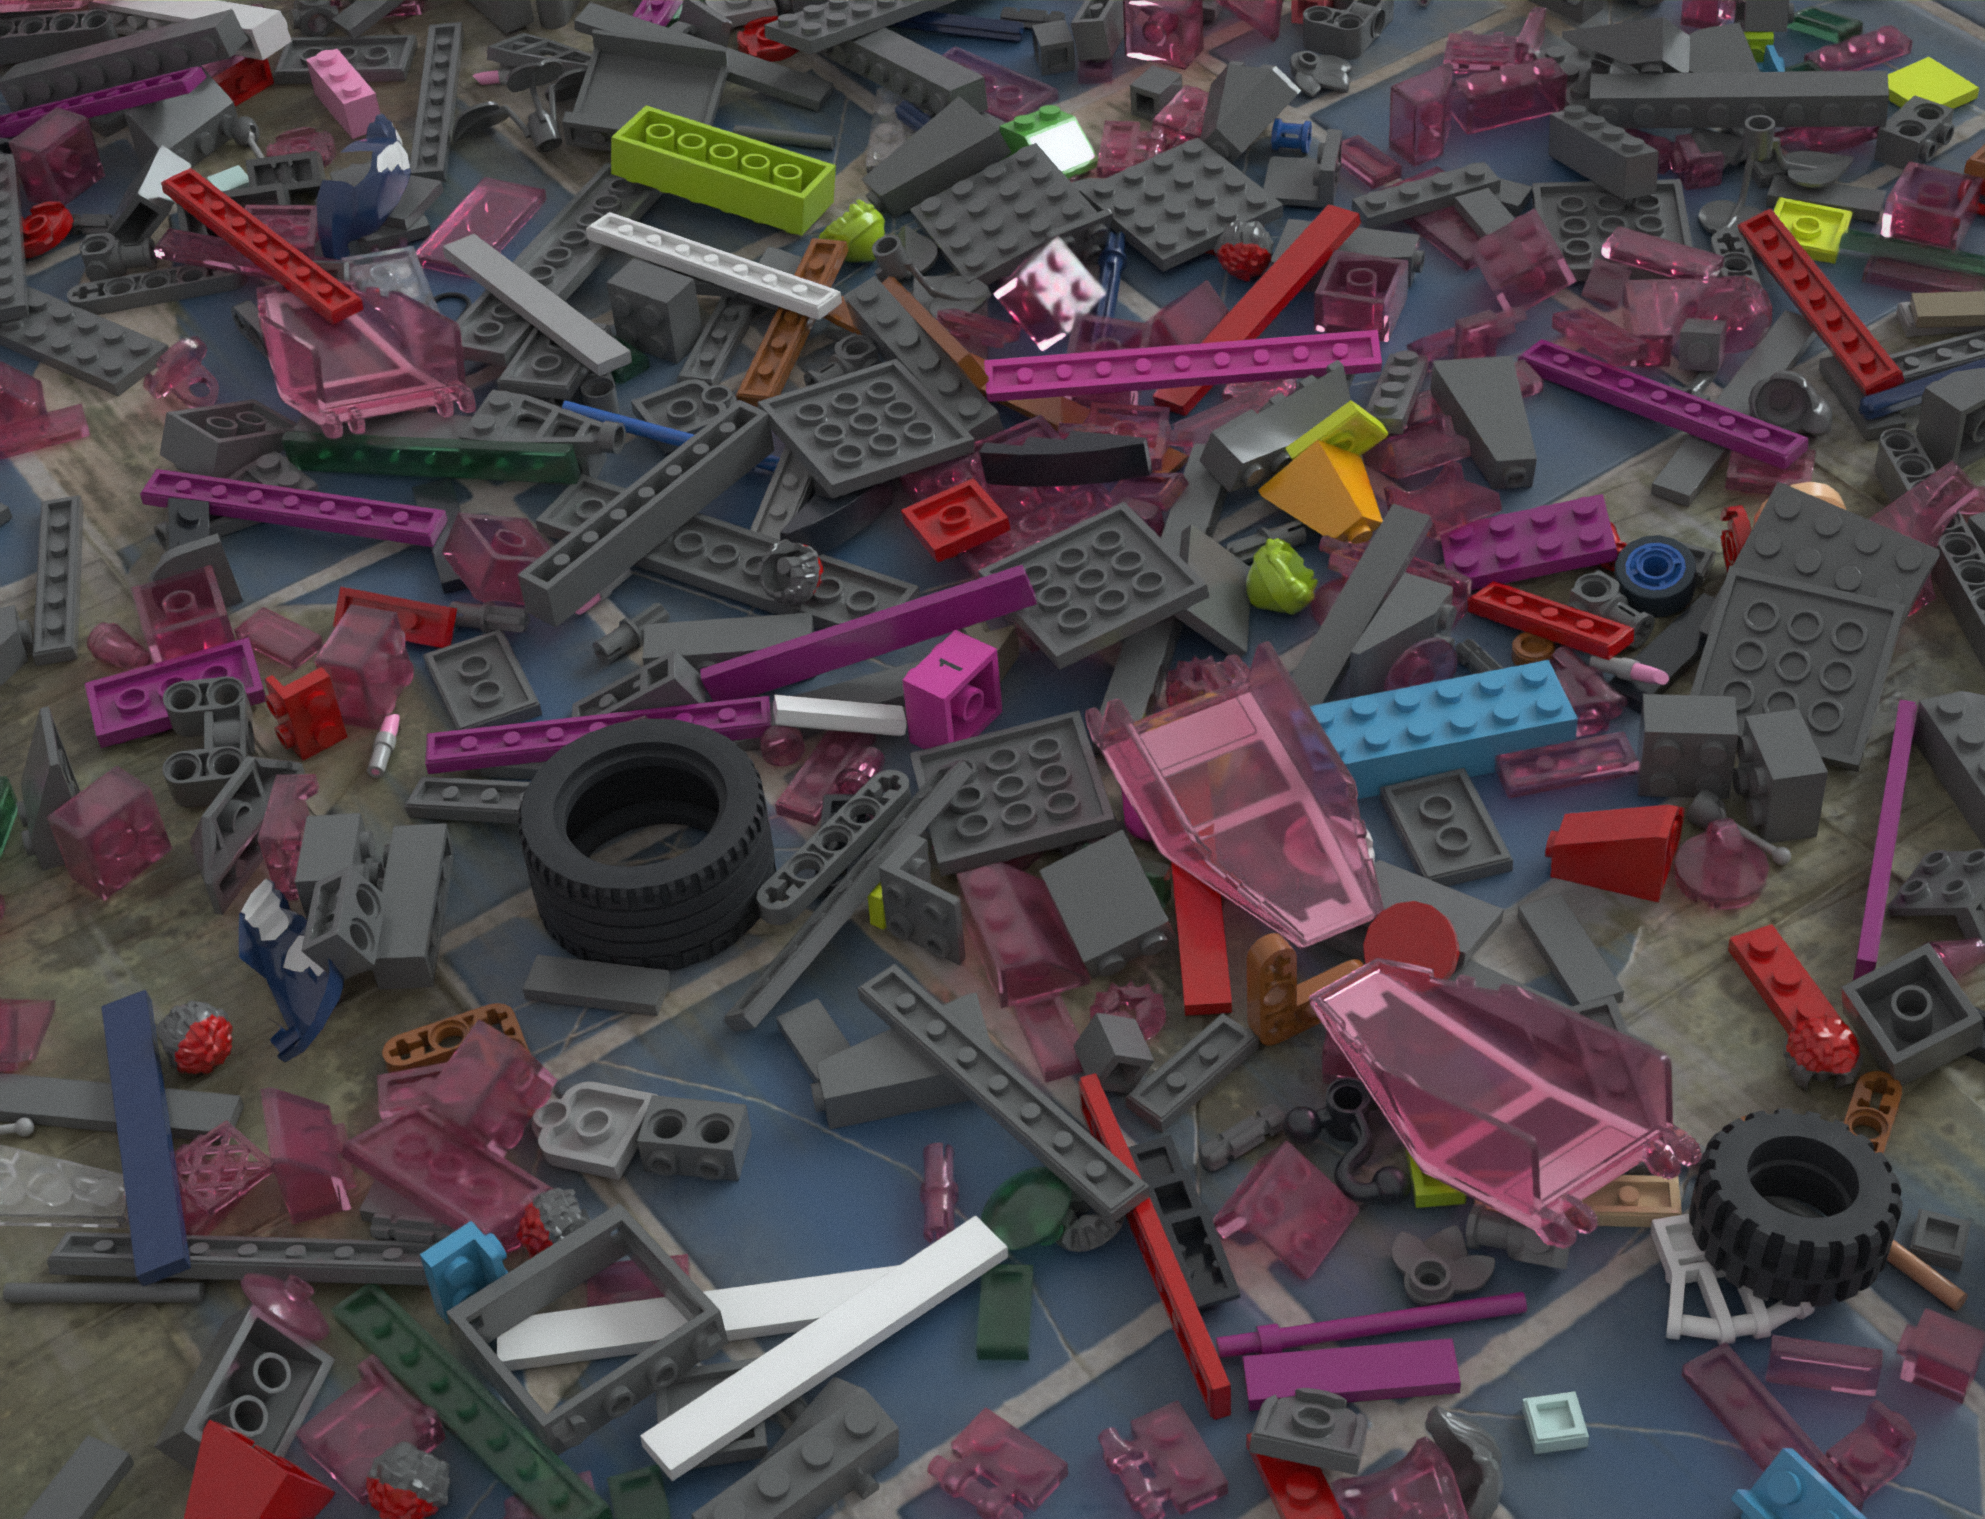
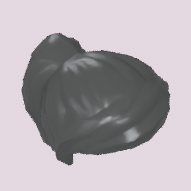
(1790, 403)
(1473, 1460)

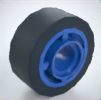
(1656, 575)

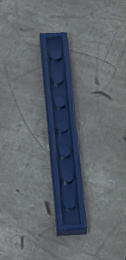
(145, 1139)

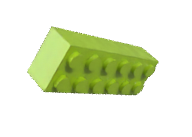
(723, 170)

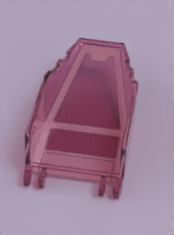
(366, 366)
(1249, 799)
(1506, 1091)

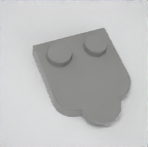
(592, 1128)

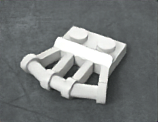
(1687, 1264)

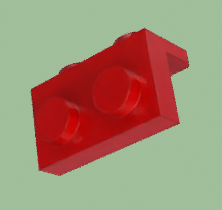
(306, 713)

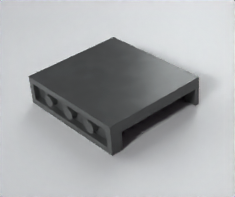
(643, 71)

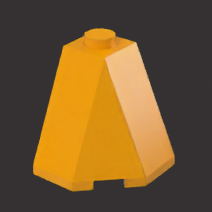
(1327, 493)

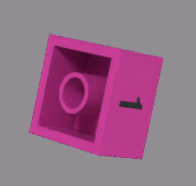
(952, 692)

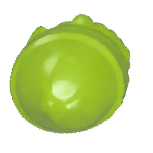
(859, 229)
(1279, 579)

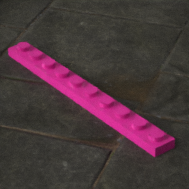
(1181, 365)

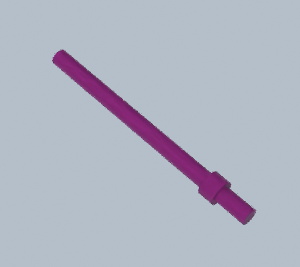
(1272, 1339)

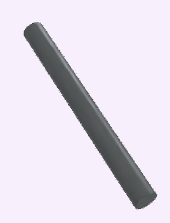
(104, 1292)

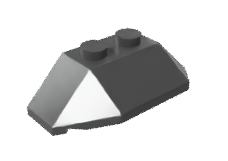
(229, 829)

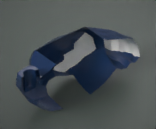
(358, 211)
(272, 946)

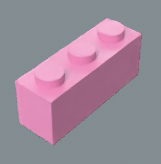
(343, 91)

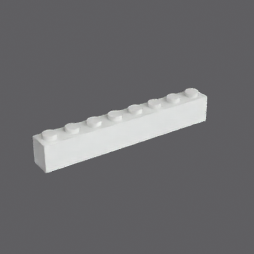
(263, 27)

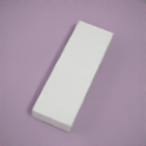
(839, 715)

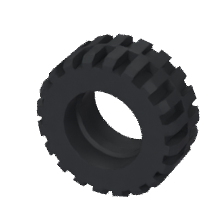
(1784, 1252)

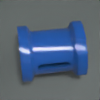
(1279, 140)

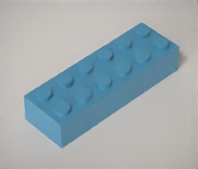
(1447, 725)

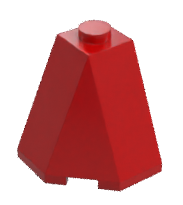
(1618, 849)
(249, 1482)

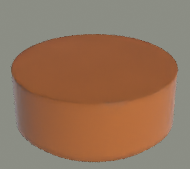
(1531, 649)

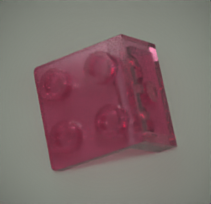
(1288, 1209)

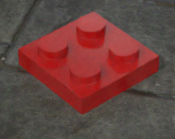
(955, 520)

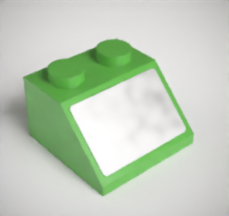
(1056, 134)

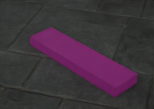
(1356, 1372)

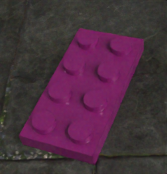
(1531, 542)
(132, 701)

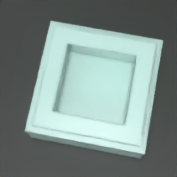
(230, 179)
(1555, 1422)

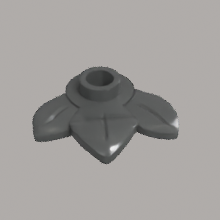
(1320, 71)
(1439, 1262)

